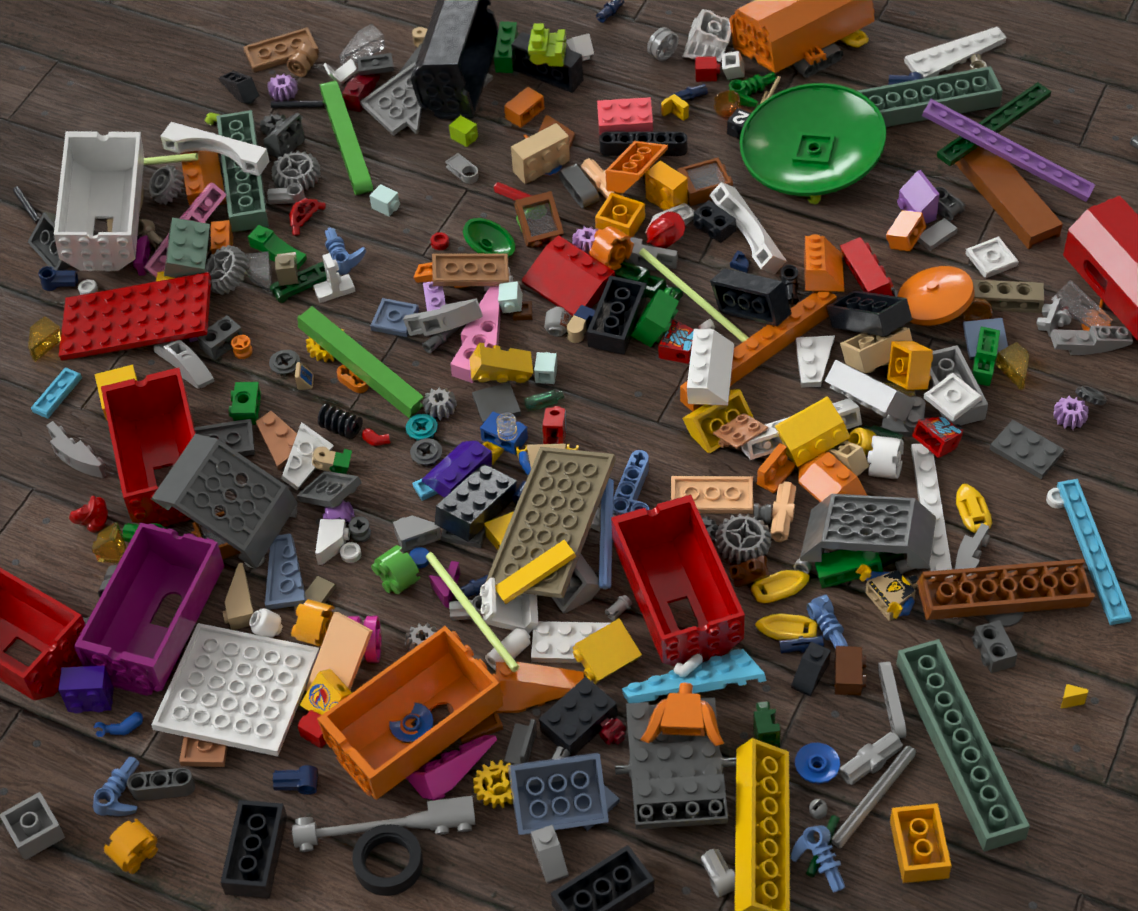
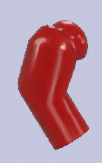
(375, 439)

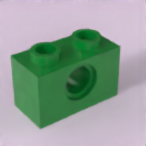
(245, 401)

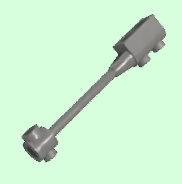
(439, 817)

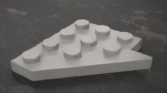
(395, 103)

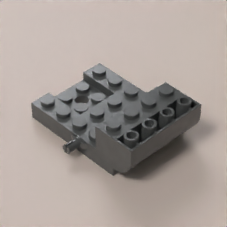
(675, 776)

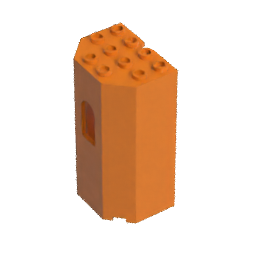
(784, 29)
(430, 674)

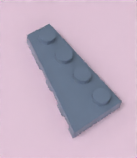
(284, 575)

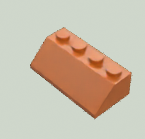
(632, 165)
(201, 173)
(822, 265)

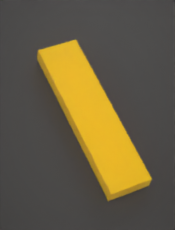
(535, 571)

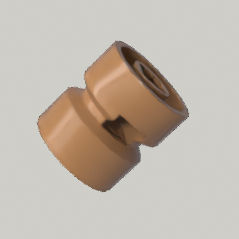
(302, 60)

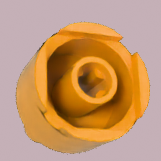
(312, 622)
(131, 846)

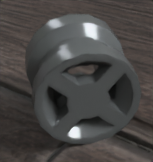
(763, 512)
(364, 531)

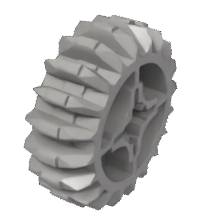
(296, 168)
(226, 269)
(732, 531)

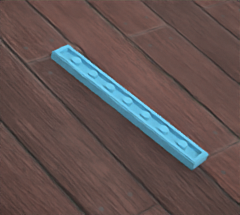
(1094, 552)

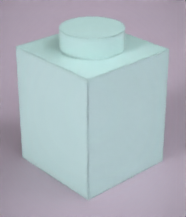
(384, 200)
(510, 297)
(545, 368)

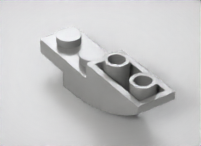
(667, 257)
(443, 319)
(1096, 340)
(190, 365)
(75, 454)
(970, 549)

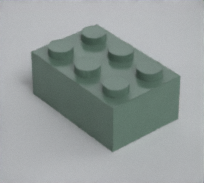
(186, 248)

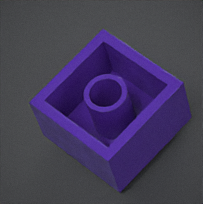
(86, 689)

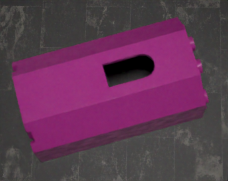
(120, 627)

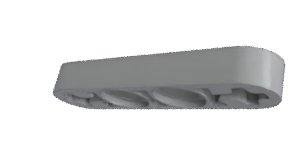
(892, 699)

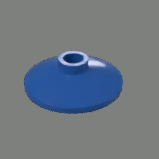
(423, 724)
(820, 755)

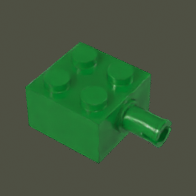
(656, 317)

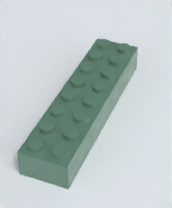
(958, 91)
(243, 190)

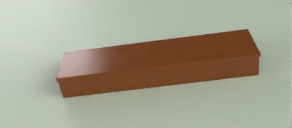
(1010, 196)
(1004, 591)

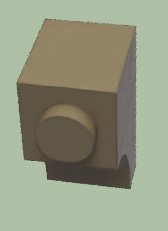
(286, 268)

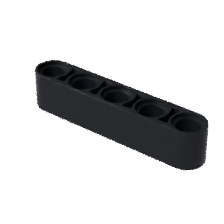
(617, 142)

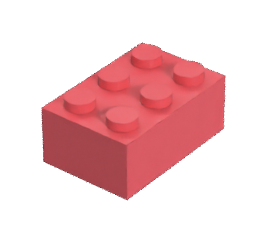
(625, 115)

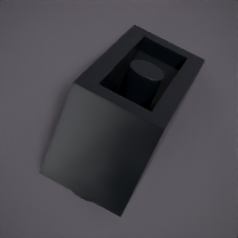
(811, 668)

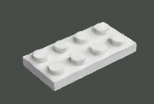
(555, 640)

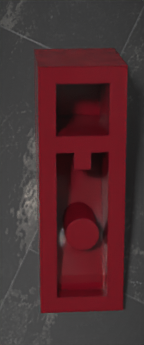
(358, 89)

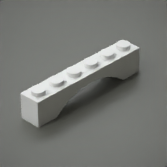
(184, 139)
(763, 248)

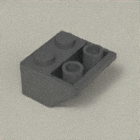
(285, 137)

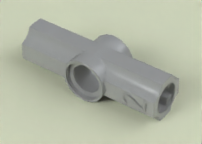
(870, 758)

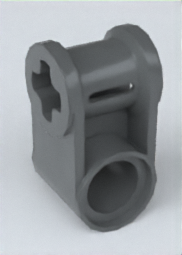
(947, 204)

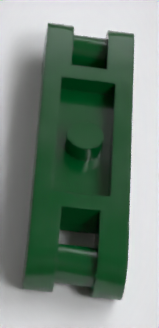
(306, 280)

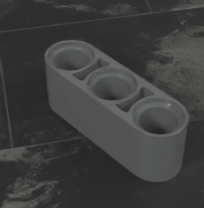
(833, 55)
(578, 186)
(151, 780)

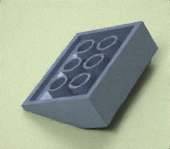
(558, 793)

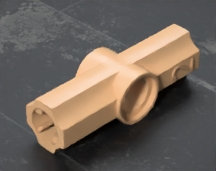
(596, 176)
(783, 511)

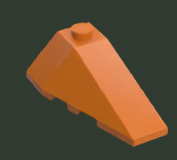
(533, 685)

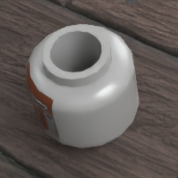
(556, 321)

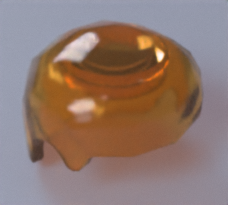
(726, 103)
(978, 310)

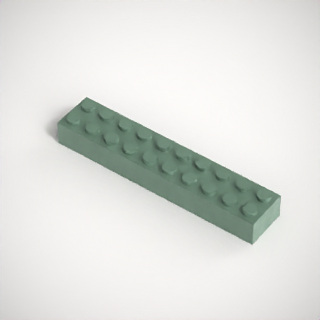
(962, 746)

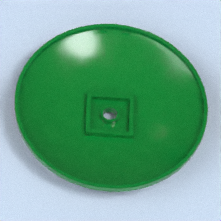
(808, 116)

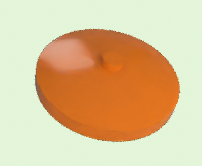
(937, 294)

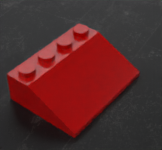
(567, 276)

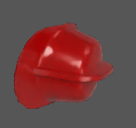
(665, 230)

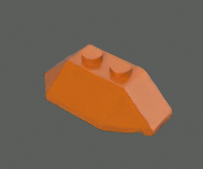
(828, 476)

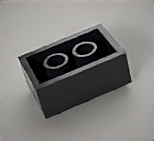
(577, 716)

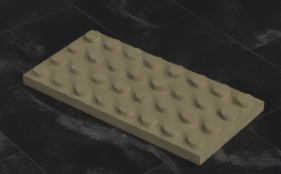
(553, 507)

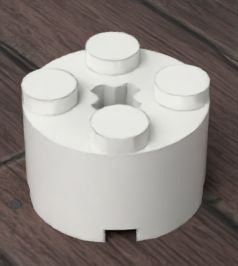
(885, 457)

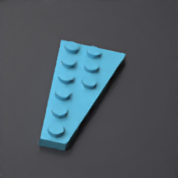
(708, 676)

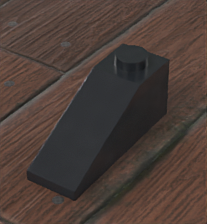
(240, 86)

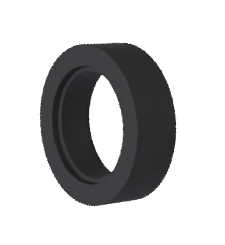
(380, 835)

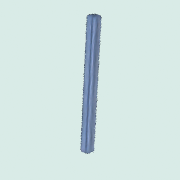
(605, 553)

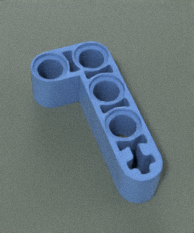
(631, 484)

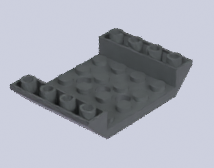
(199, 486)
(870, 525)

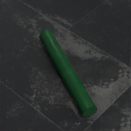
(813, 867)

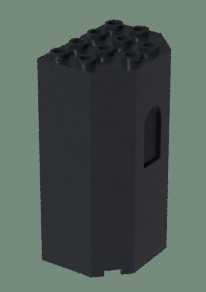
(455, 58)

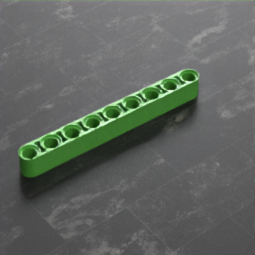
(346, 138)

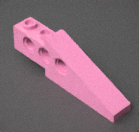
(197, 212)
(481, 330)

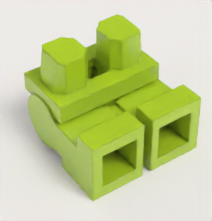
(547, 46)

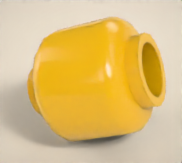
(863, 438)

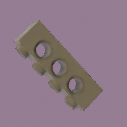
(1011, 295)

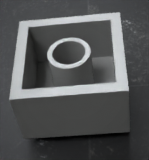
(32, 826)

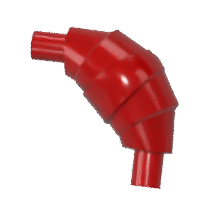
(302, 212)

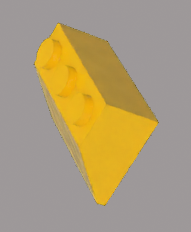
(710, 418)
(812, 431)

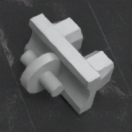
(1055, 317)

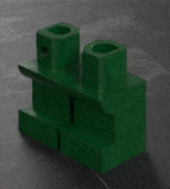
(764, 724)

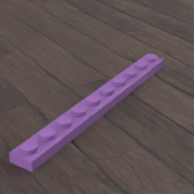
(1008, 150)

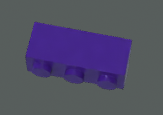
(457, 467)

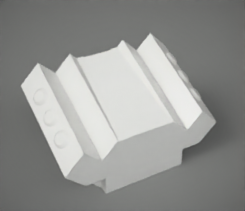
(708, 36)

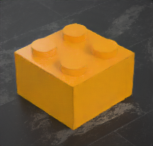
(666, 186)
(621, 213)
(910, 365)

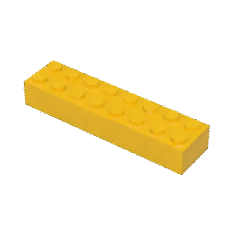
(762, 828)

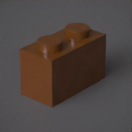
(848, 670)

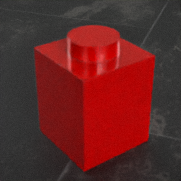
(706, 69)
(310, 729)

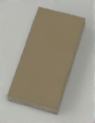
(319, 590)

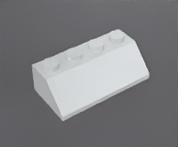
(709, 368)

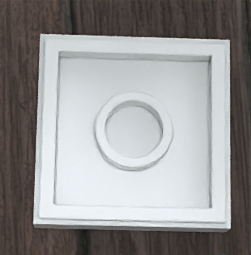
(992, 257)
(952, 397)

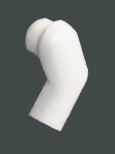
(689, 666)

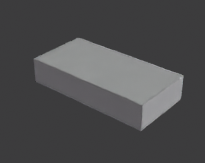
(937, 234)

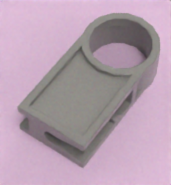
(459, 166)

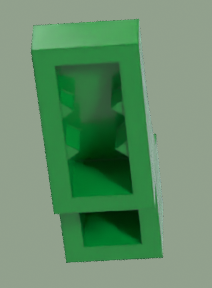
(265, 240)
(985, 355)

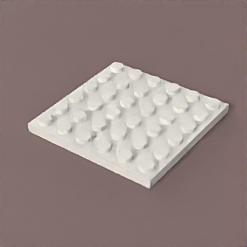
(236, 689)

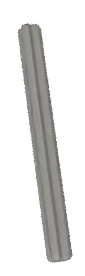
(873, 797)

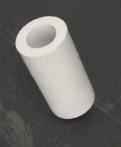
(514, 644)

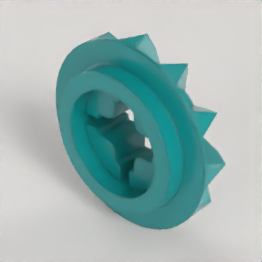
(421, 420)

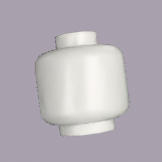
(265, 623)

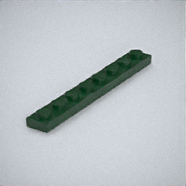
(996, 122)

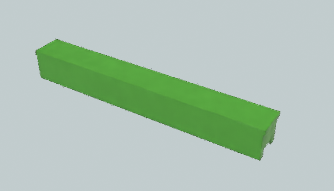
(360, 362)

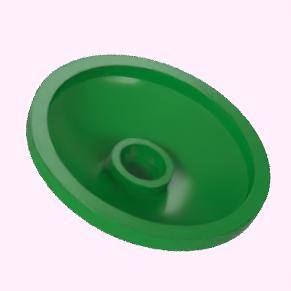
(488, 237)

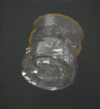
(506, 426)

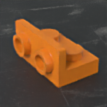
(775, 469)

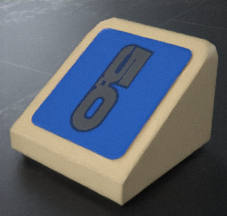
(303, 377)

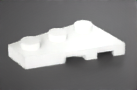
(813, 358)
(299, 463)

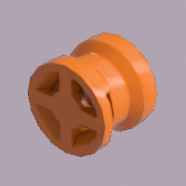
(241, 346)

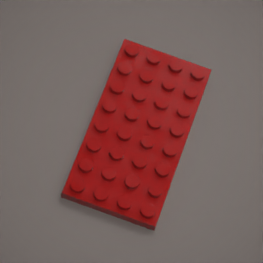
(135, 316)

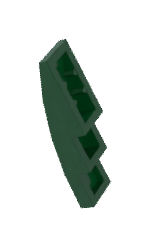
(641, 274)

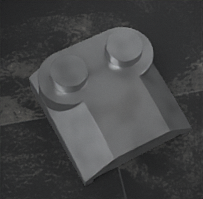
(908, 426)

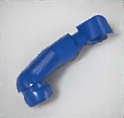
(123, 728)

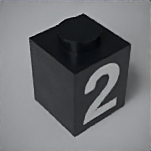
(736, 122)

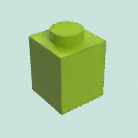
(463, 131)

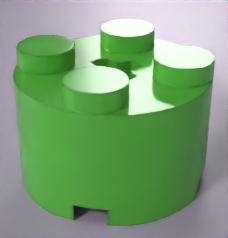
(396, 570)

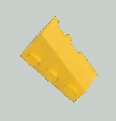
(500, 364)

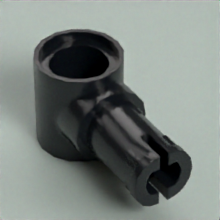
(790, 284)

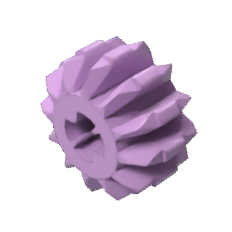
(282, 87)
(584, 238)
(1070, 412)

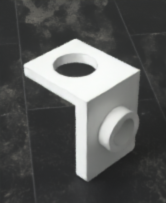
(343, 73)

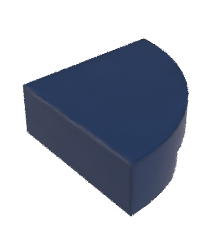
(740, 262)

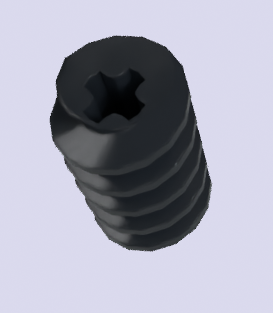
(339, 422)

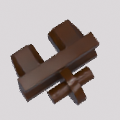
(749, 571)

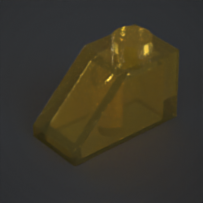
(43, 337)
(1014, 363)
(109, 545)

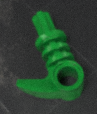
(752, 85)

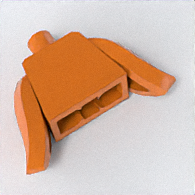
(683, 715)

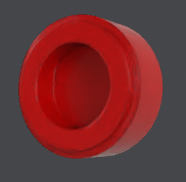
(439, 241)

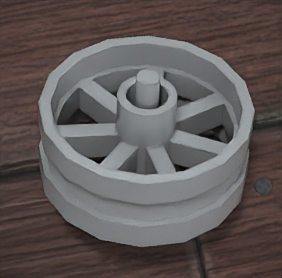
(662, 44)

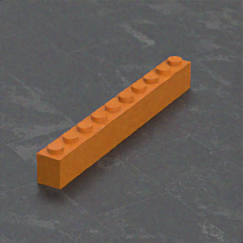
(774, 338)

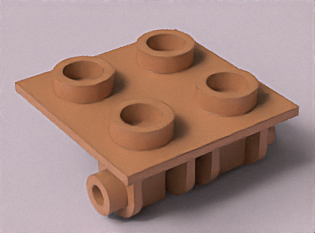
(739, 431)

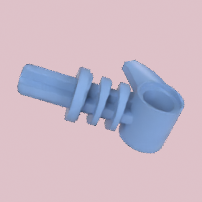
(337, 250)
(822, 611)
(112, 791)
(823, 852)

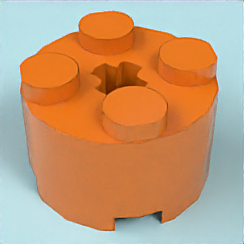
(611, 247)

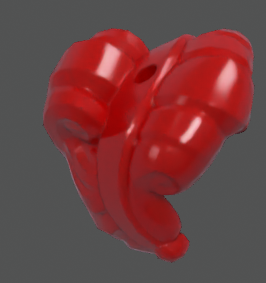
(91, 515)

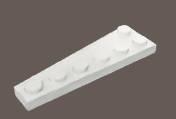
(944, 56)

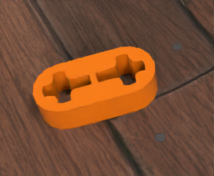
(350, 381)

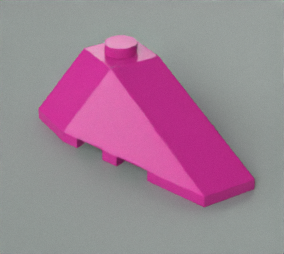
(442, 775)

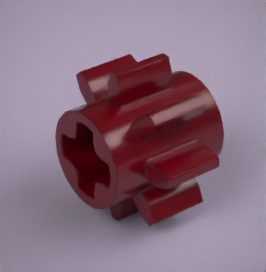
(612, 731)

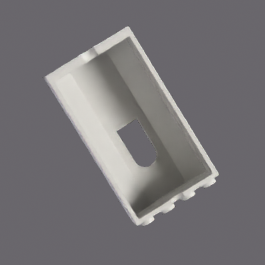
(99, 182)

